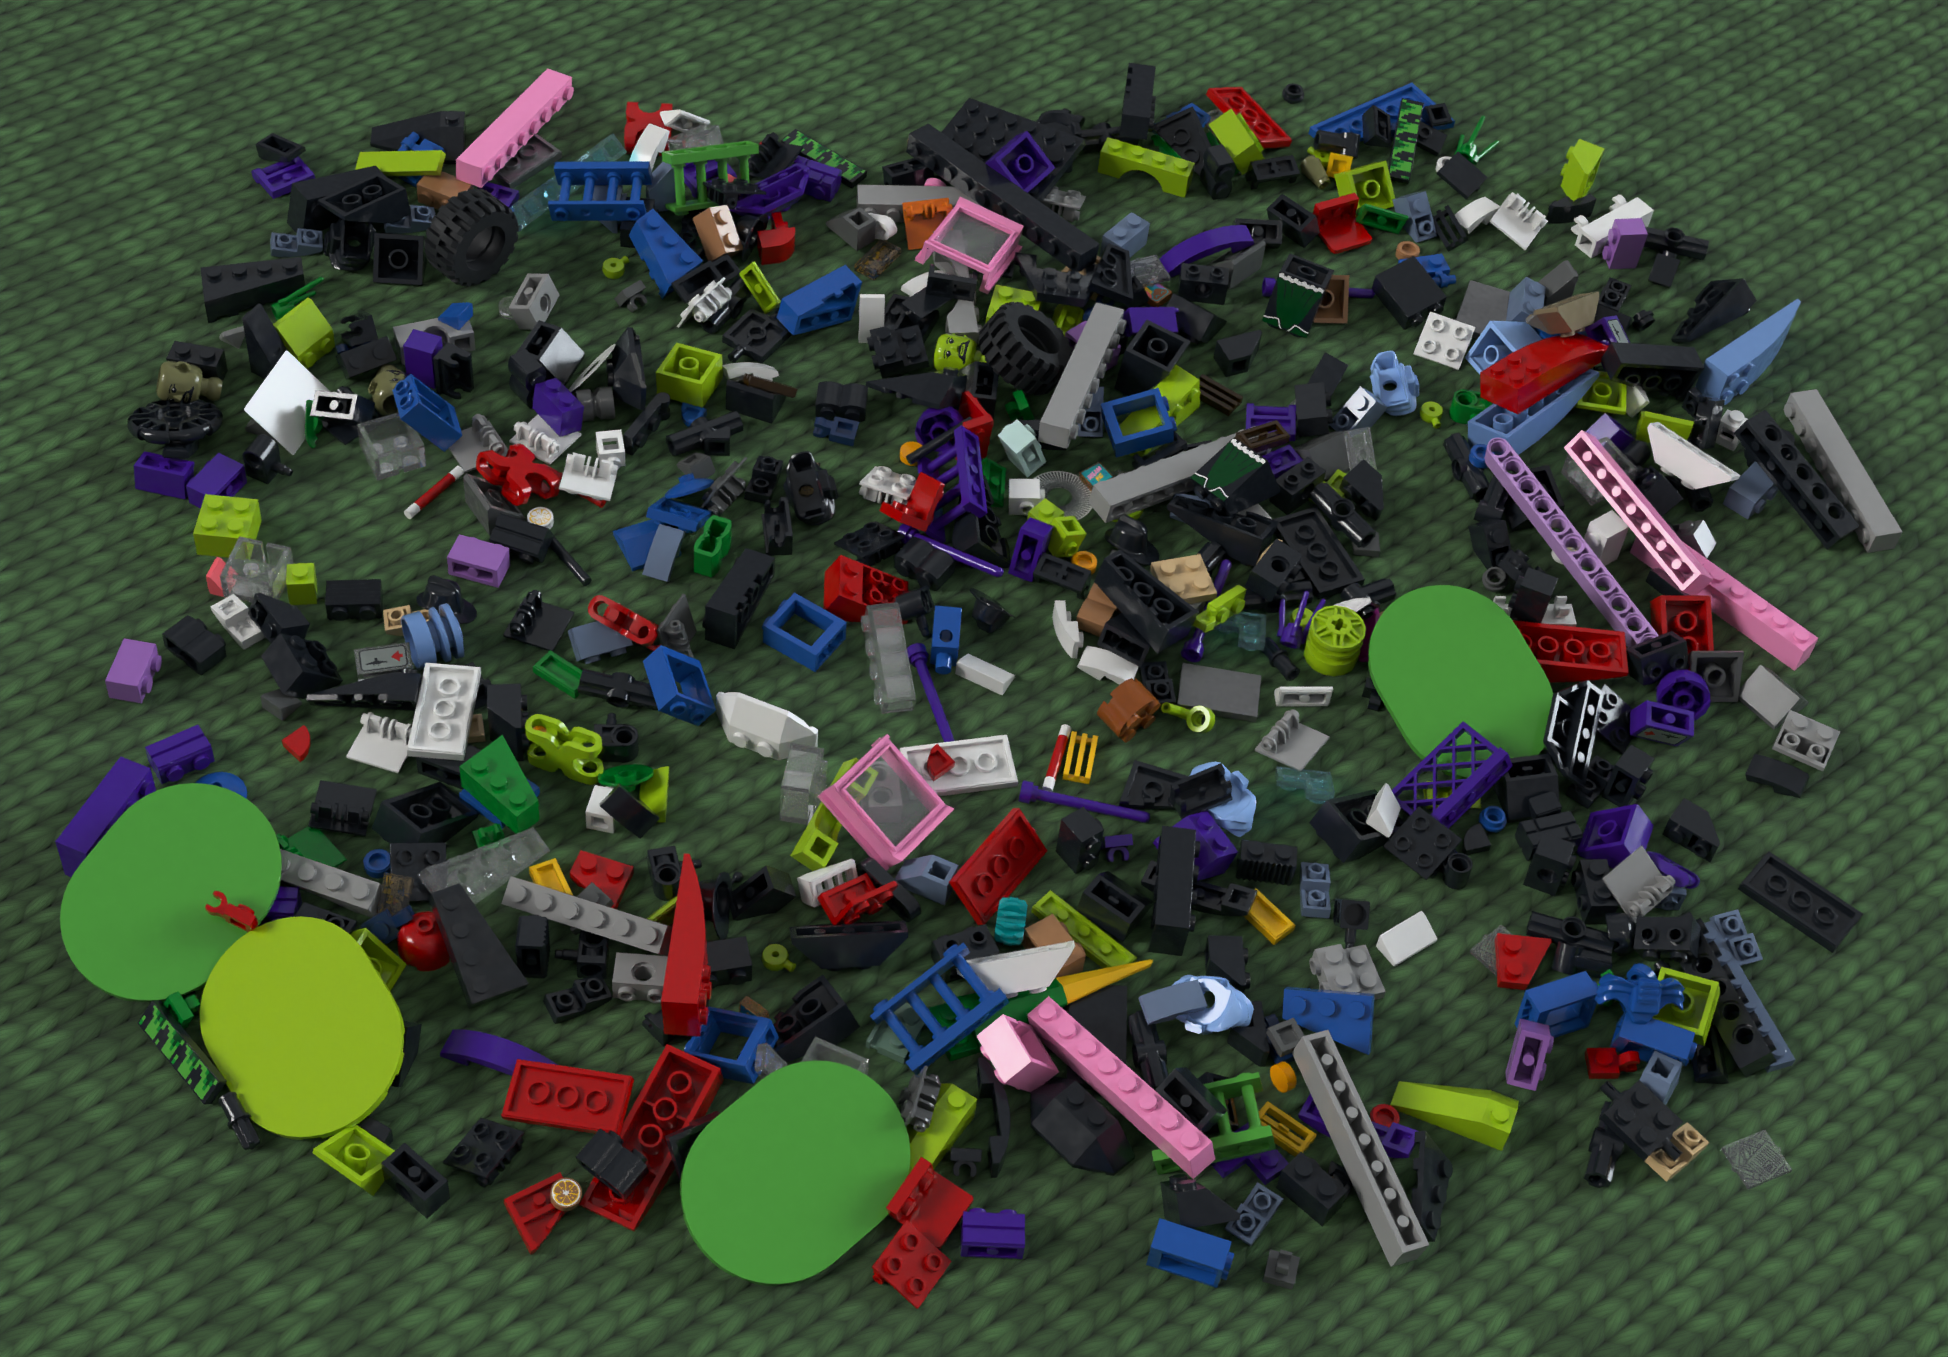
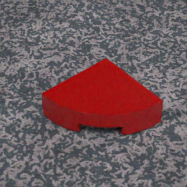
(298, 743)
(939, 762)

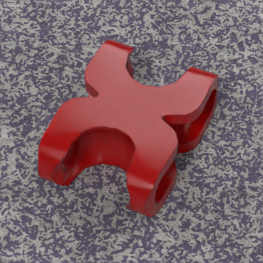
(638, 121)
(518, 474)
(625, 621)

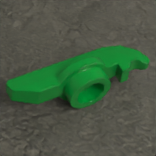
(1164, 147)
(312, 425)

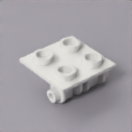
(1518, 221)
(708, 303)
(1444, 340)
(542, 439)
(587, 479)
(882, 481)
(381, 743)

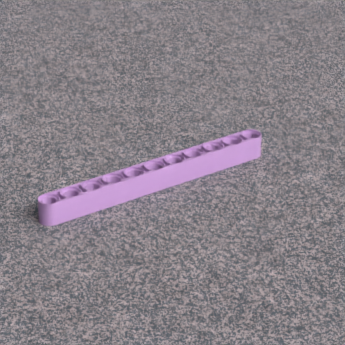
(1567, 538)

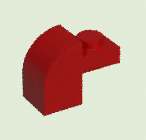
(776, 244)

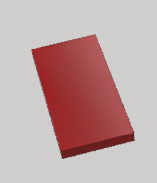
(1263, 126)
(998, 866)
(567, 1097)

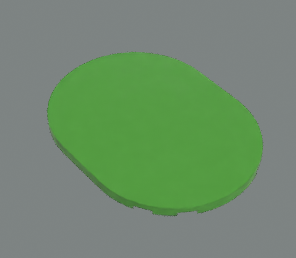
(1456, 659)
(141, 894)
(794, 1172)

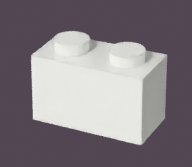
(1606, 536)

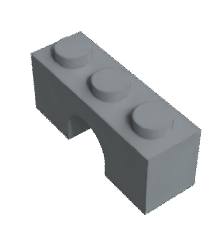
(461, 338)

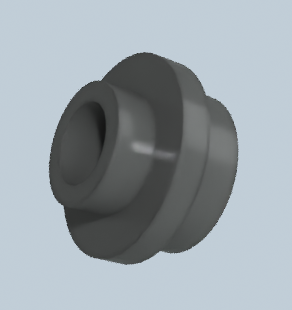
(1491, 573)

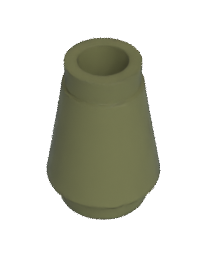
(1313, 169)

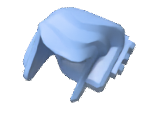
(1388, 370)
(1238, 813)
(1229, 1010)

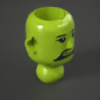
(956, 352)

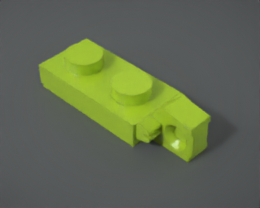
(1221, 609)

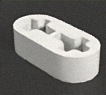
(885, 226)

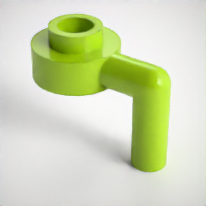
(1192, 716)

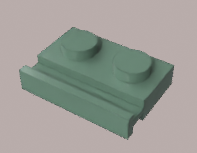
(886, 1041)

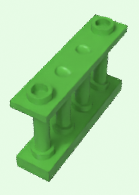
(699, 157)
(1230, 1144)

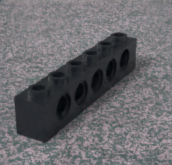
(1796, 479)
(1750, 1056)

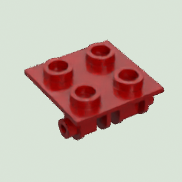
(910, 1264)

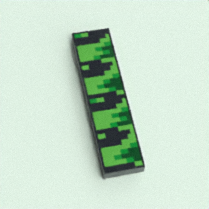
(1405, 140)
(815, 151)
(182, 1052)

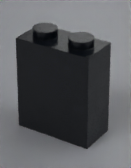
(1409, 293)

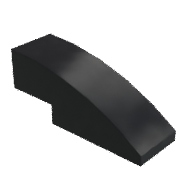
(697, 280)

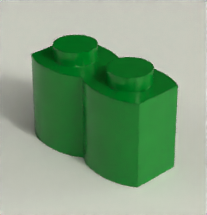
(712, 546)

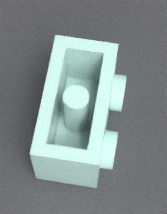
(1022, 447)

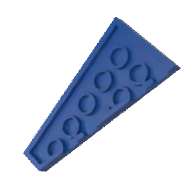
(1352, 121)

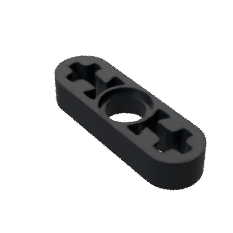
(902, 902)

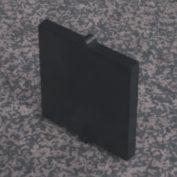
(1461, 175)

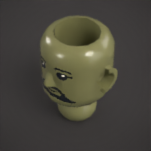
(185, 383)
(382, 386)

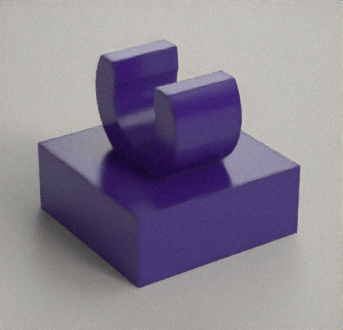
(1117, 843)

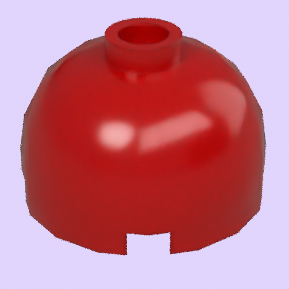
(422, 943)

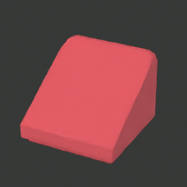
(213, 577)

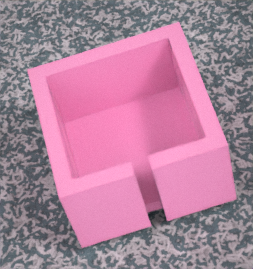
(1016, 1054)

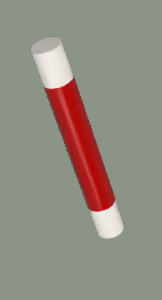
(433, 492)
(1056, 758)

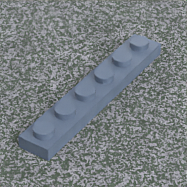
(1782, 1054)

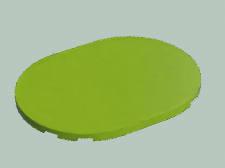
(302, 1027)

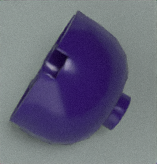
(934, 423)
(1685, 691)

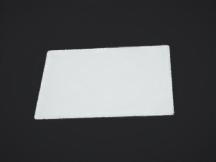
(281, 401)

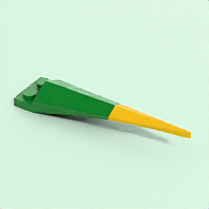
(1062, 990)

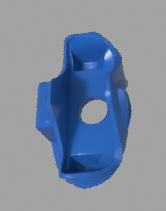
(1640, 997)

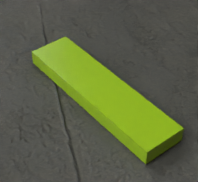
(403, 162)
(1096, 943)

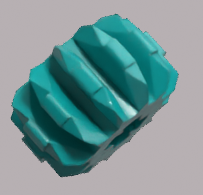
(1010, 921)

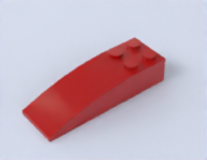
(1538, 370)
(1576, 652)
(687, 968)
(673, 1096)

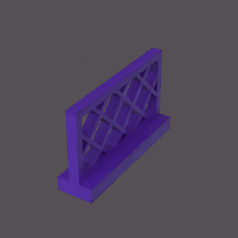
(1469, 789)

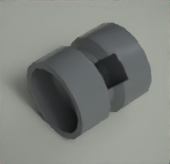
(596, 403)

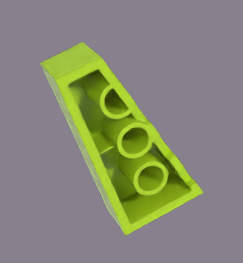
(1183, 399)

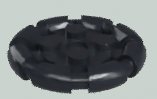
(174, 421)

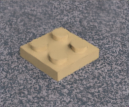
(1186, 578)

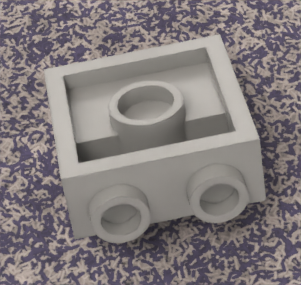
(1346, 970)

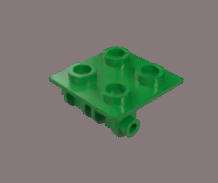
(312, 845)

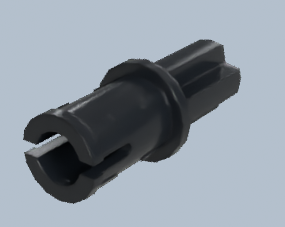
(1279, 659)
(239, 1121)

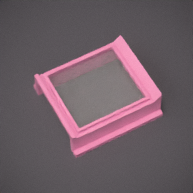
(976, 240)
(885, 804)

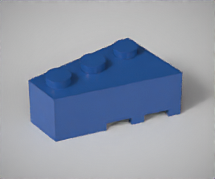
(663, 251)
(821, 303)
(1341, 1012)

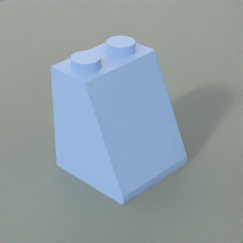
(1499, 341)

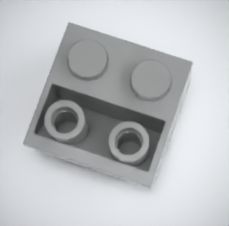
(1806, 740)

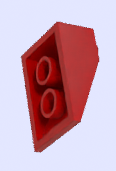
(1686, 616)

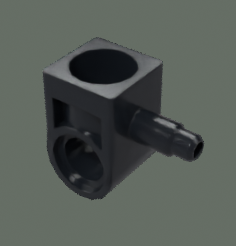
(263, 460)
(916, 605)
(618, 741)
(665, 866)
(1351, 915)
(590, 958)

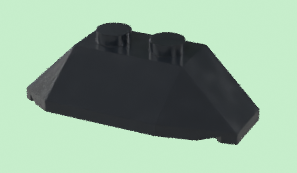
(626, 370)
(1572, 729)
(849, 944)
(1079, 1127)

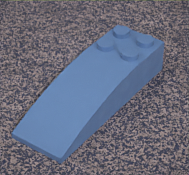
(1747, 357)
(1533, 423)

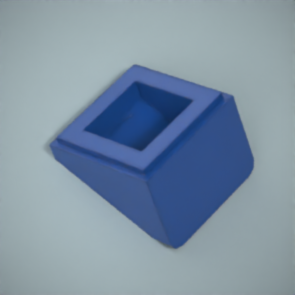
(457, 315)

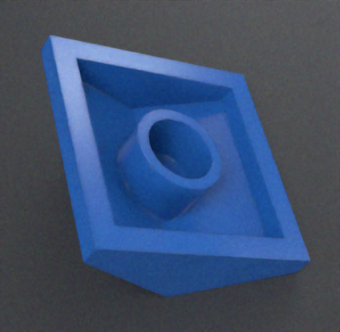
(636, 542)

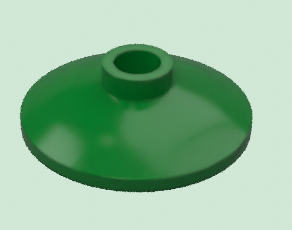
(626, 775)

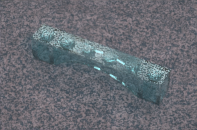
(536, 202)

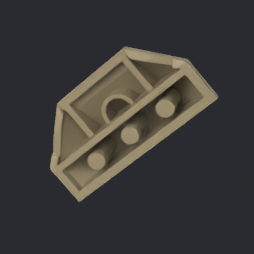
(1567, 315)

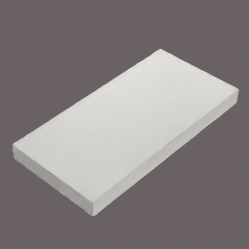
(444, 711)
(978, 766)

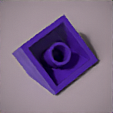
(1022, 162)
(1615, 834)
(1215, 847)

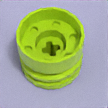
(1334, 640)

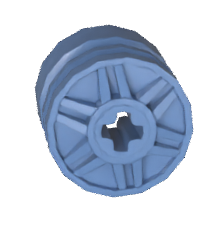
(438, 634)

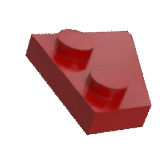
(608, 875)
(1518, 959)
(534, 1212)

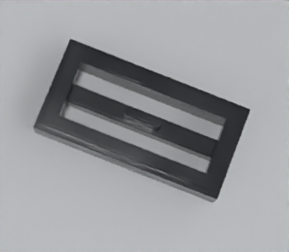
(1441, 216)

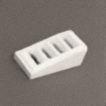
(811, 883)

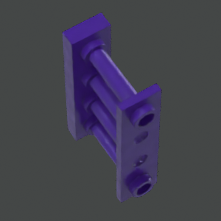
(970, 481)

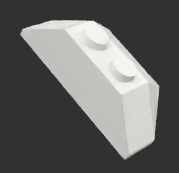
(1685, 460)
(762, 725)
(1022, 969)

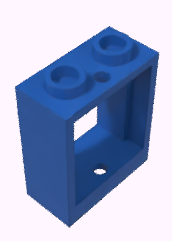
(427, 412)
(1141, 440)
(807, 655)
(662, 671)
(1561, 1004)
(757, 1028)
(1652, 1037)
(1190, 1253)

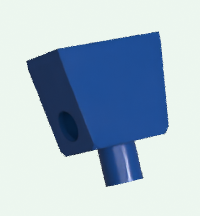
(945, 638)

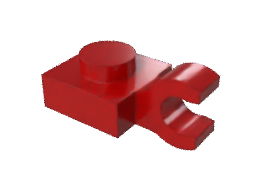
(239, 916)
(1606, 1064)

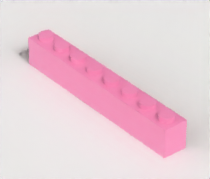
(514, 128)
(1638, 513)
(1747, 612)
(1122, 1088)

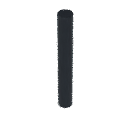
(934, 444)
(570, 562)

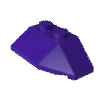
(781, 192)

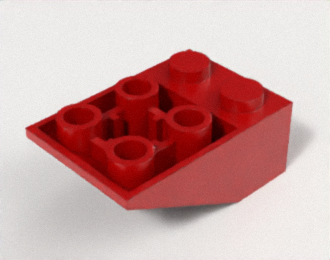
(853, 586)

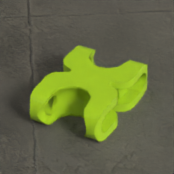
(564, 748)

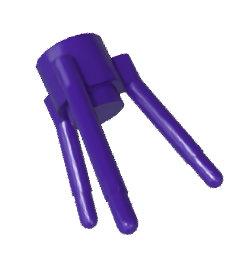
(1292, 635)

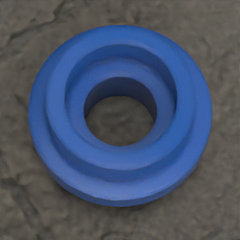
(1493, 813)

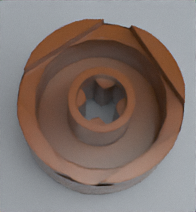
(1129, 709)

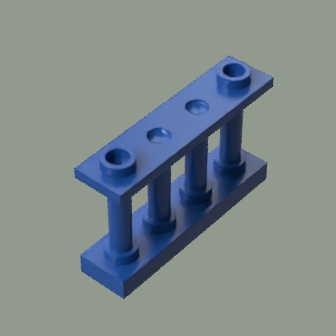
(600, 173)
(966, 1019)

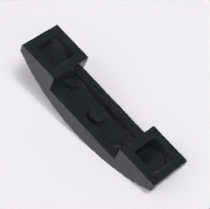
(1212, 898)
(992, 1088)

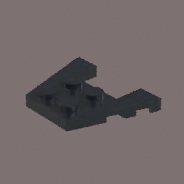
(1053, 285)

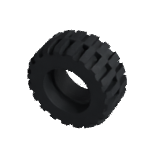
(471, 237)
(1025, 348)

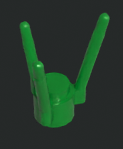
(1469, 149)
(286, 304)

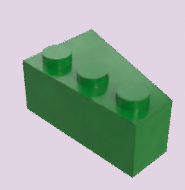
(501, 786)

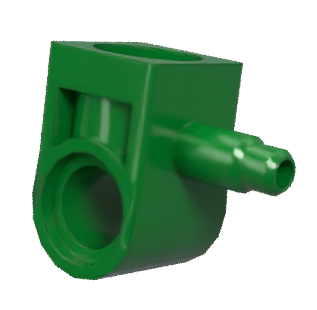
(1467, 405)

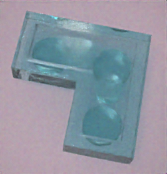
(1250, 629)
(1316, 784)

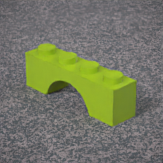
(1171, 172)
(821, 833)

